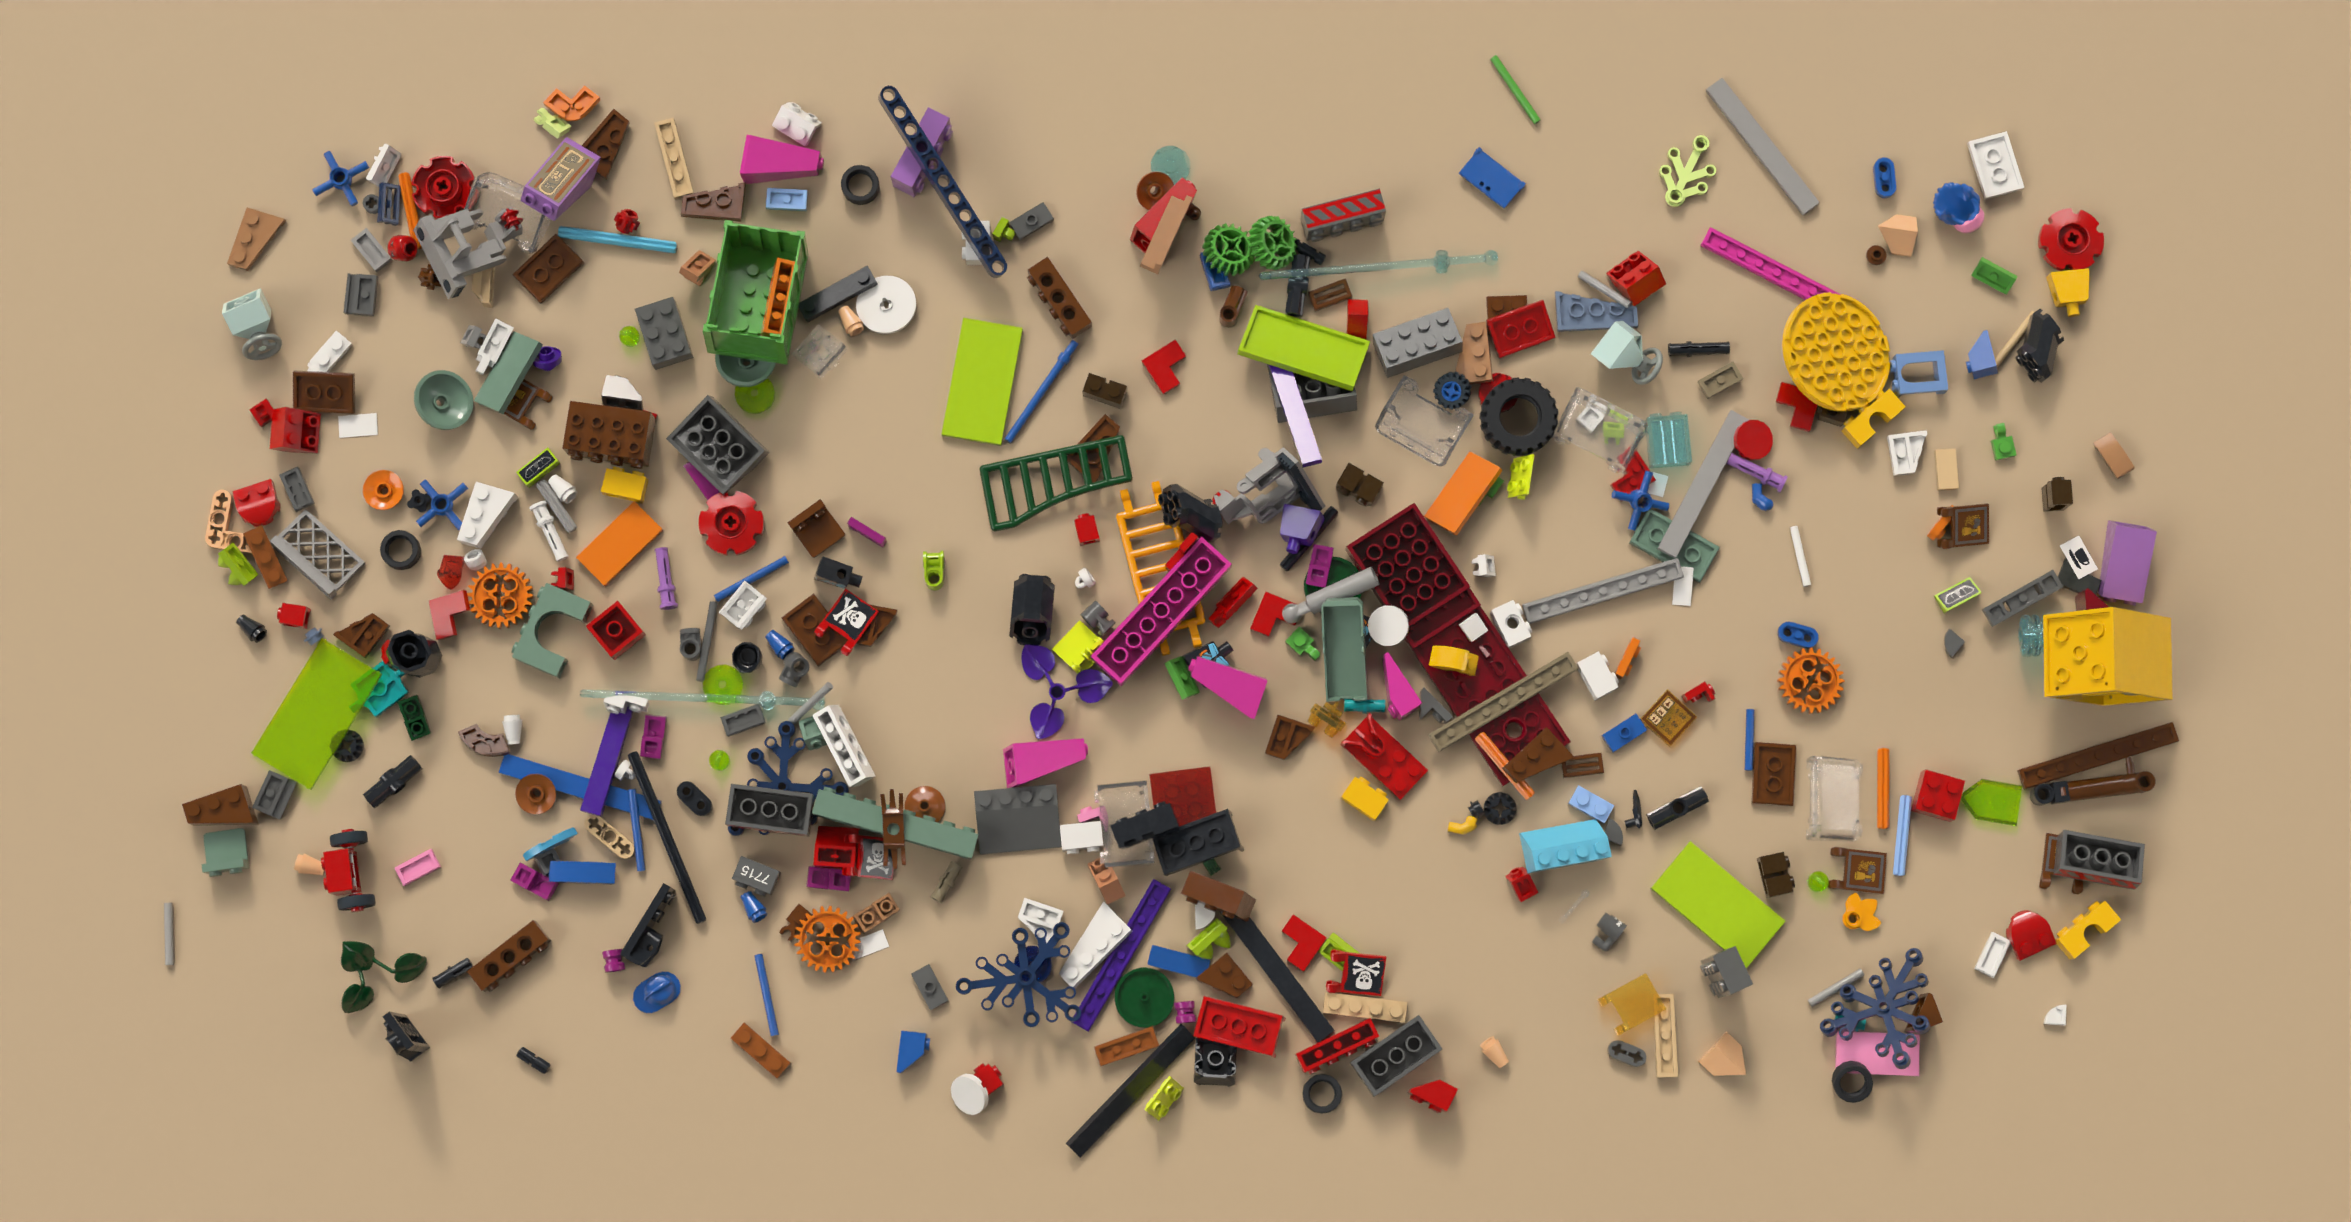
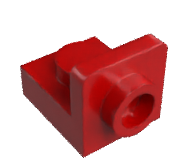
(1695, 693)
(1522, 883)

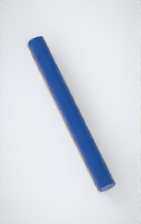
(751, 578)
(636, 829)
(766, 994)

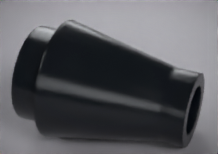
(254, 630)

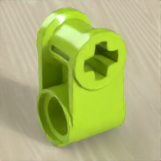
(933, 565)

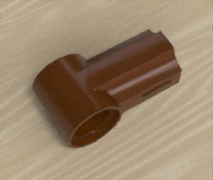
(1232, 305)

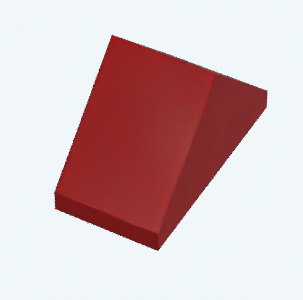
(1357, 318)

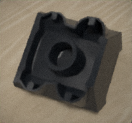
(1214, 1063)

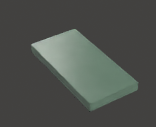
(508, 372)
(1694, 553)

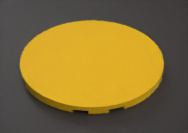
(1836, 352)

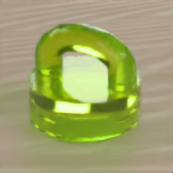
(629, 336)
(719, 760)
(1818, 881)

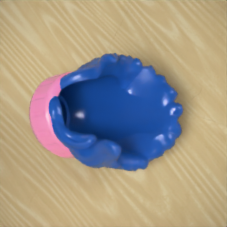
(1959, 207)

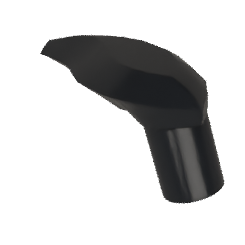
(1637, 820)

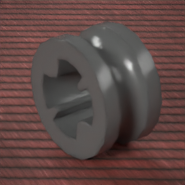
(367, 200)

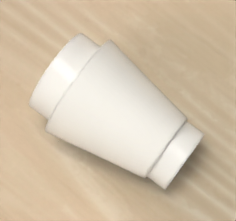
(563, 489)
(512, 728)

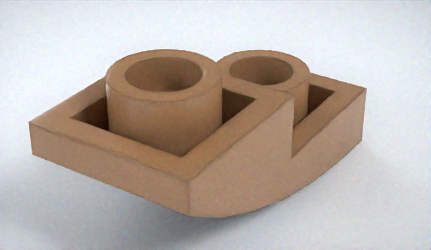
(2114, 455)
(876, 913)

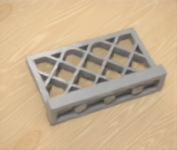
(304, 566)

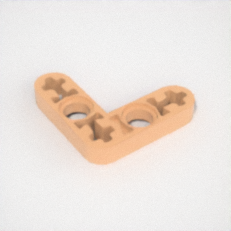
(225, 536)

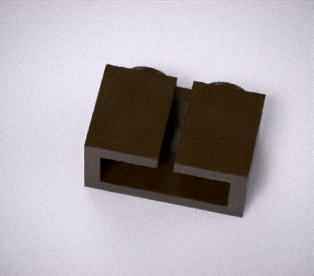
(1098, 390)
(1358, 485)
(2057, 494)
(1775, 874)

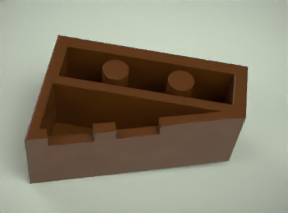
(224, 807)
(1218, 896)

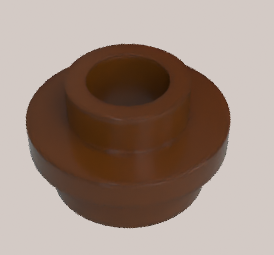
(1873, 260)

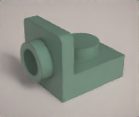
(811, 733)

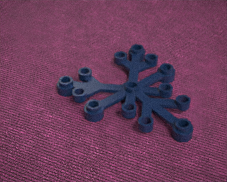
(784, 754)
(1001, 981)
(1896, 987)

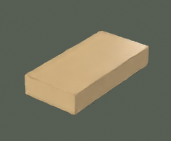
(1946, 469)

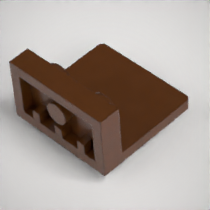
(816, 528)

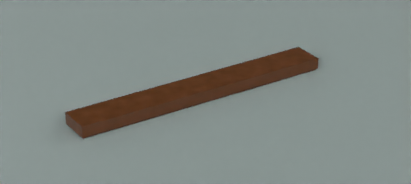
(2098, 755)

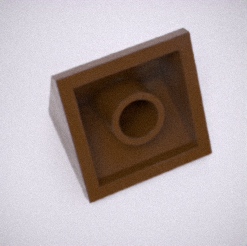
(1925, 1007)

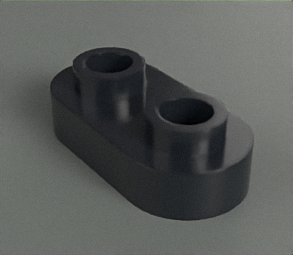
(694, 798)

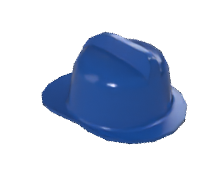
(656, 992)

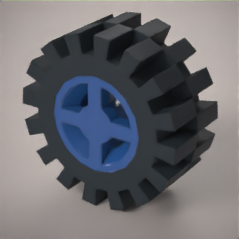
(1446, 392)

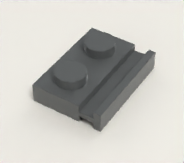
(360, 294)
(274, 794)

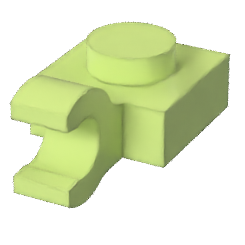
(553, 124)

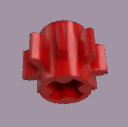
(626, 221)

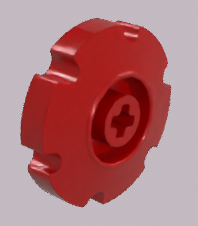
(439, 174)
(2065, 226)
(742, 533)

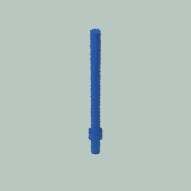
(1063, 359)

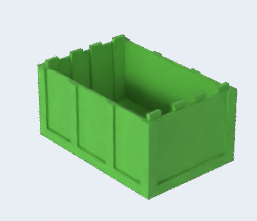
(743, 291)

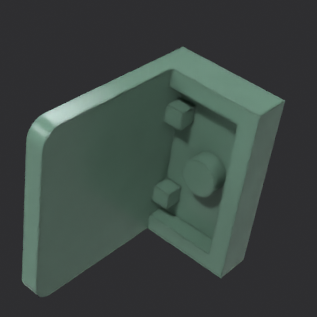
(225, 852)

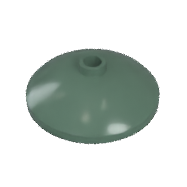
(740, 375)
(452, 393)

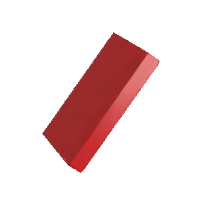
(1520, 328)

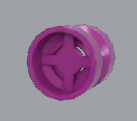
(613, 960)
(1182, 1008)

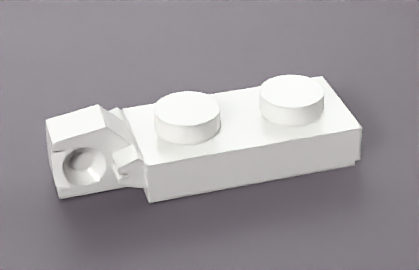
(493, 345)
(330, 353)

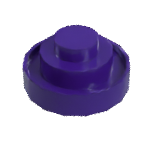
(548, 358)

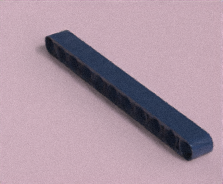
(942, 172)

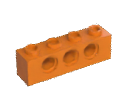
(777, 297)

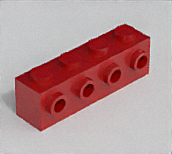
(1336, 1045)

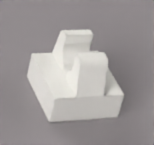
(1486, 565)

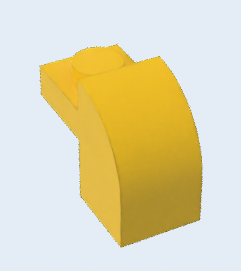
(1453, 659)

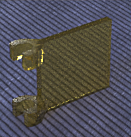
(1634, 1003)

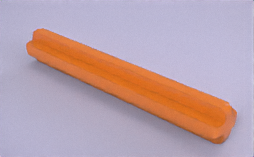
(409, 204)
(1500, 760)
(1883, 788)

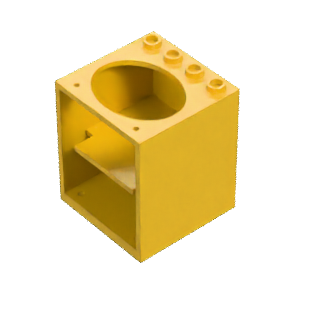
(2106, 655)

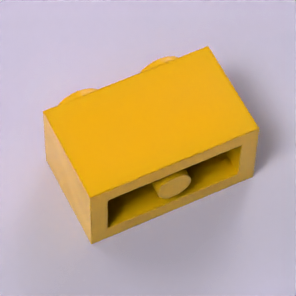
(624, 484)
(1364, 798)

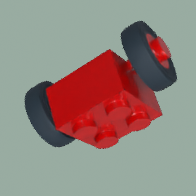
(343, 871)

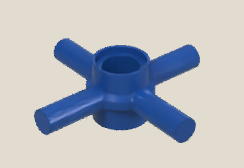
(335, 173)
(436, 498)
(1647, 501)

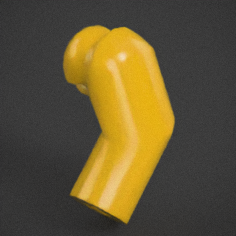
(1464, 828)

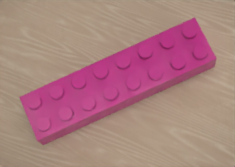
(1161, 611)

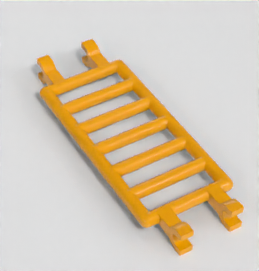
(1132, 554)

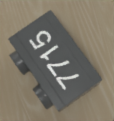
(756, 876)

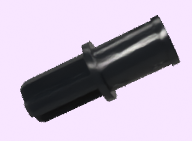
(452, 973)

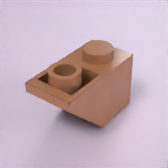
(1106, 881)

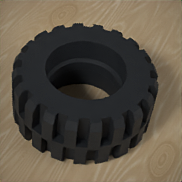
(1526, 390)

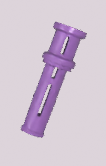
(1766, 476)
(666, 587)

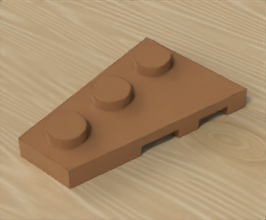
(253, 235)
(1476, 356)

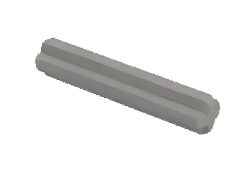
(556, 506)

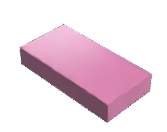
(417, 867)

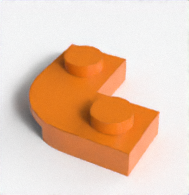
(574, 108)

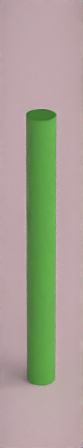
(1515, 89)

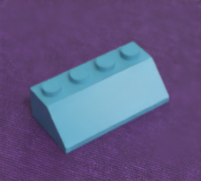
(1564, 846)

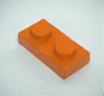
(1631, 651)

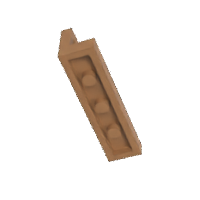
(1165, 234)

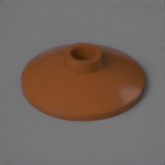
(1162, 184)
(927, 794)
(528, 800)

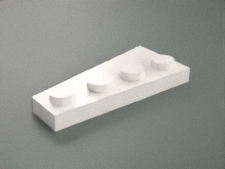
(1097, 942)

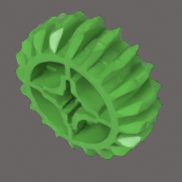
(1226, 238)
(1266, 244)

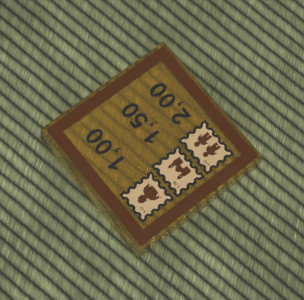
(1668, 718)

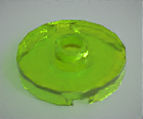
(758, 403)
(725, 673)

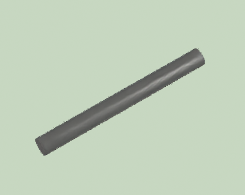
(706, 641)

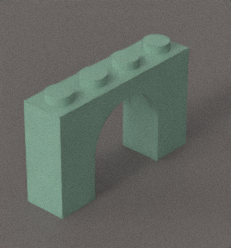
(550, 602)

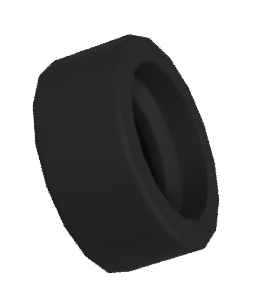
(860, 169)
(389, 538)
(1337, 1091)
(1854, 1096)

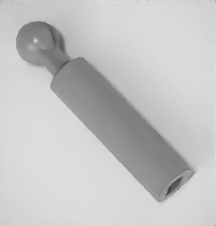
(1344, 588)

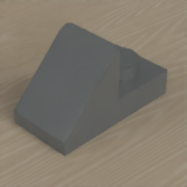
(1430, 703)

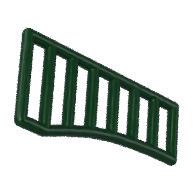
(1052, 500)

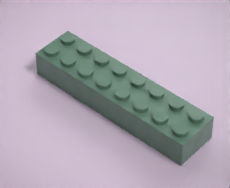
(917, 830)

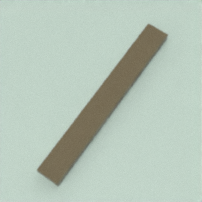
(1503, 702)

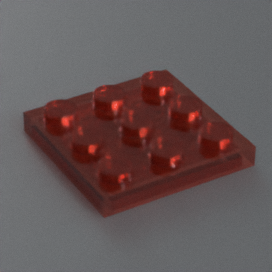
(1188, 792)

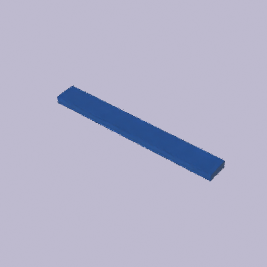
(570, 783)

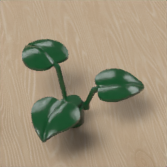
(360, 957)

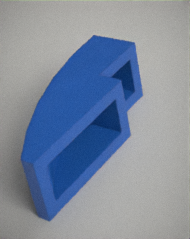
(582, 872)

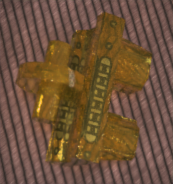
(1334, 723)

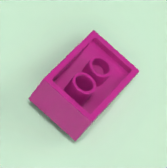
(1400, 694)

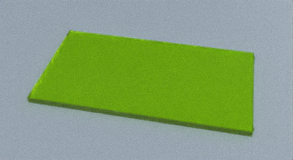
(316, 713)

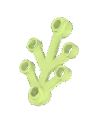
(1685, 174)

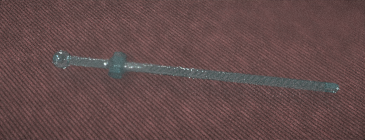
(1440, 262)
(766, 699)

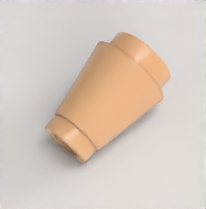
(851, 322)
(308, 865)
(1494, 1051)

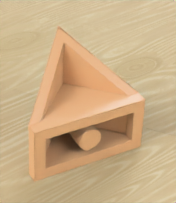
(1900, 234)
(1724, 1057)

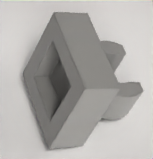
(471, 336)

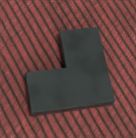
(2070, 580)

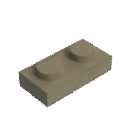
(1720, 380)

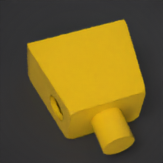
(2069, 289)

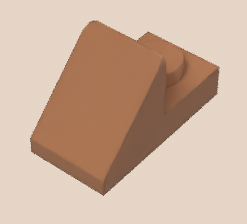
(697, 267)

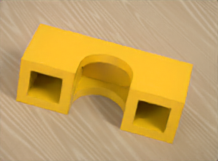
(1859, 430)
(2072, 939)

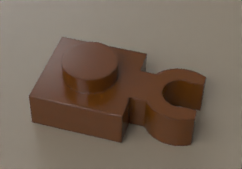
(797, 914)

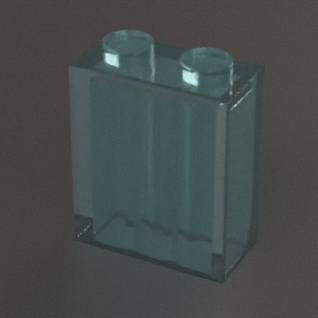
(1668, 440)

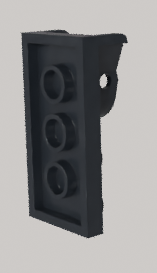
(1197, 842)
(644, 936)
(404, 1036)

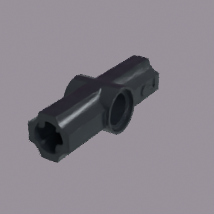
(1297, 287)
(392, 781)
(1666, 814)

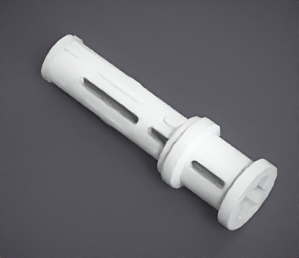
(545, 522)

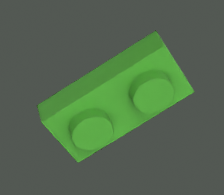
(1994, 275)
(1182, 677)

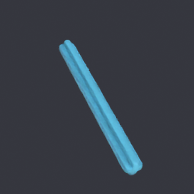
(617, 239)

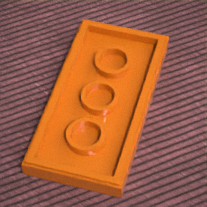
(1463, 493)
(619, 543)

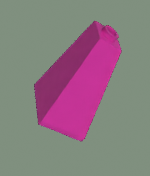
(774, 161)
(1232, 684)
(1036, 759)

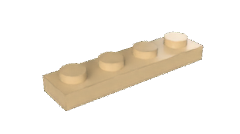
(674, 158)
(1365, 1007)
(1666, 1039)

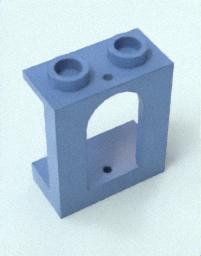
(1903, 387)

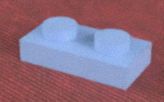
(786, 199)
(1591, 804)

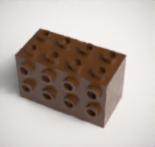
(609, 434)

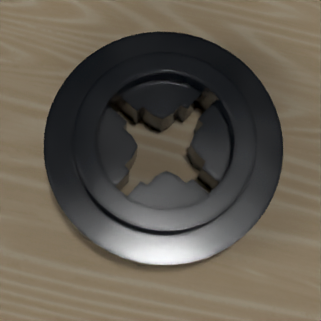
(356, 747)
(1492, 814)

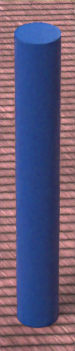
(1749, 739)

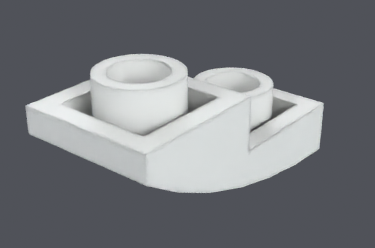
(619, 704)

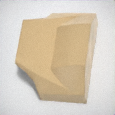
(484, 286)

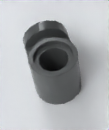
(1096, 617)
(688, 637)
(793, 675)

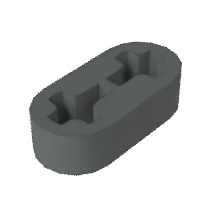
(1624, 1057)

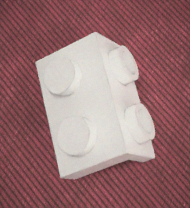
(796, 123)
(743, 606)

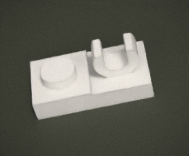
(383, 165)

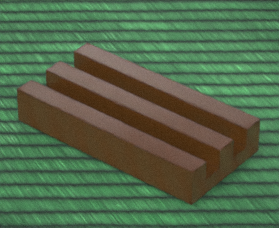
(1314, 301)
(1583, 773)

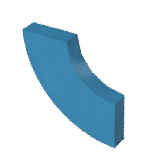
(557, 840)

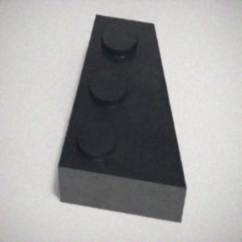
(1145, 825)

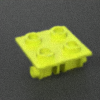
(1520, 477)
(1078, 647)
(1162, 1100)

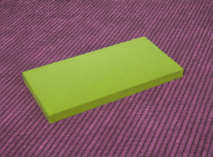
(1303, 347)
(982, 381)
(1717, 903)

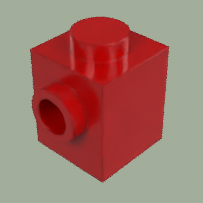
(989, 1077)

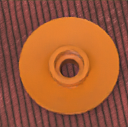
(376, 482)

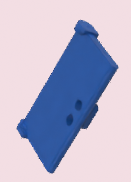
(1500, 181)

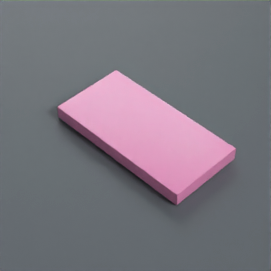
(1862, 1049)

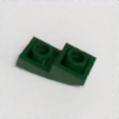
(414, 717)

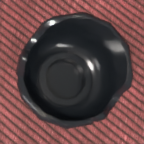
(747, 657)

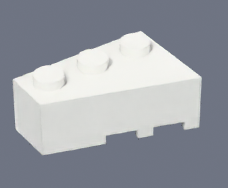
(483, 513)

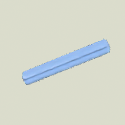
(1902, 835)

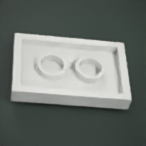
(1995, 165)

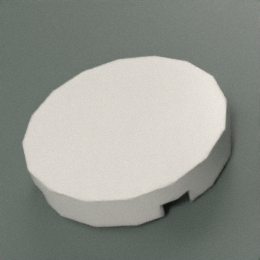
(1388, 625)
(969, 1094)

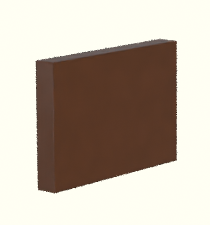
(548, 268)
(324, 391)
(803, 622)
(1773, 774)

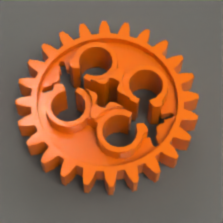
(519, 595)
(1826, 690)
(825, 957)

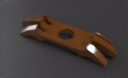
(896, 841)

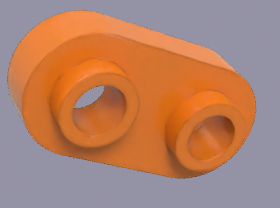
(1938, 529)

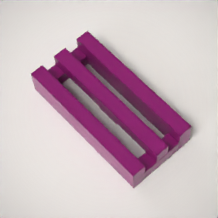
(866, 532)

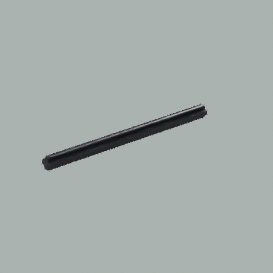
(667, 837)

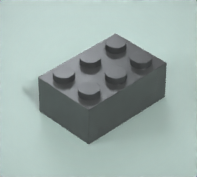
(664, 333)

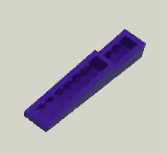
(606, 763)

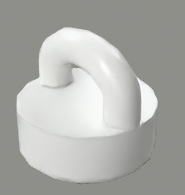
(475, 559)
(1086, 577)
(625, 771)

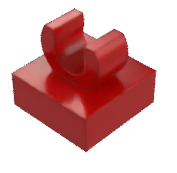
(262, 412)
(565, 578)

